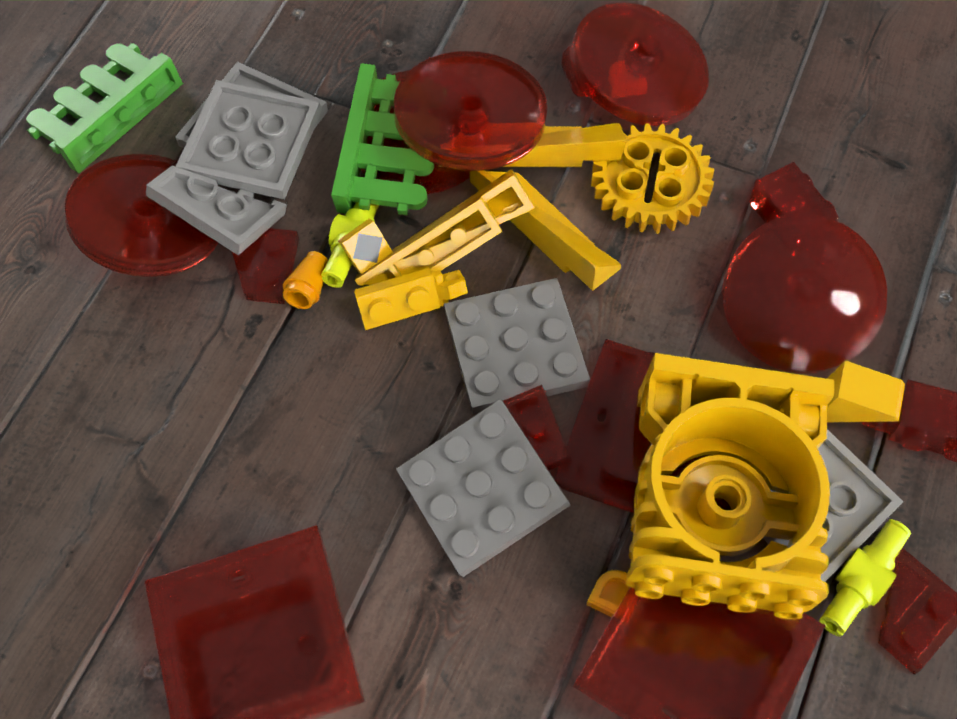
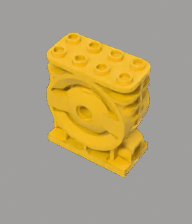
(760, 439)

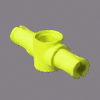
(339, 263)
(865, 577)

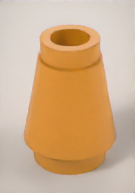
(305, 282)

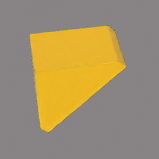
(864, 395)

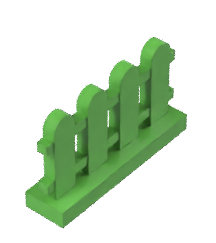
(113, 116)
(375, 157)

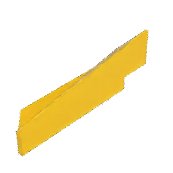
(572, 145)
(455, 232)
(557, 235)

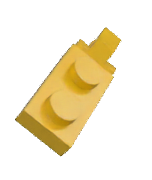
(407, 296)

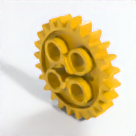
(686, 182)

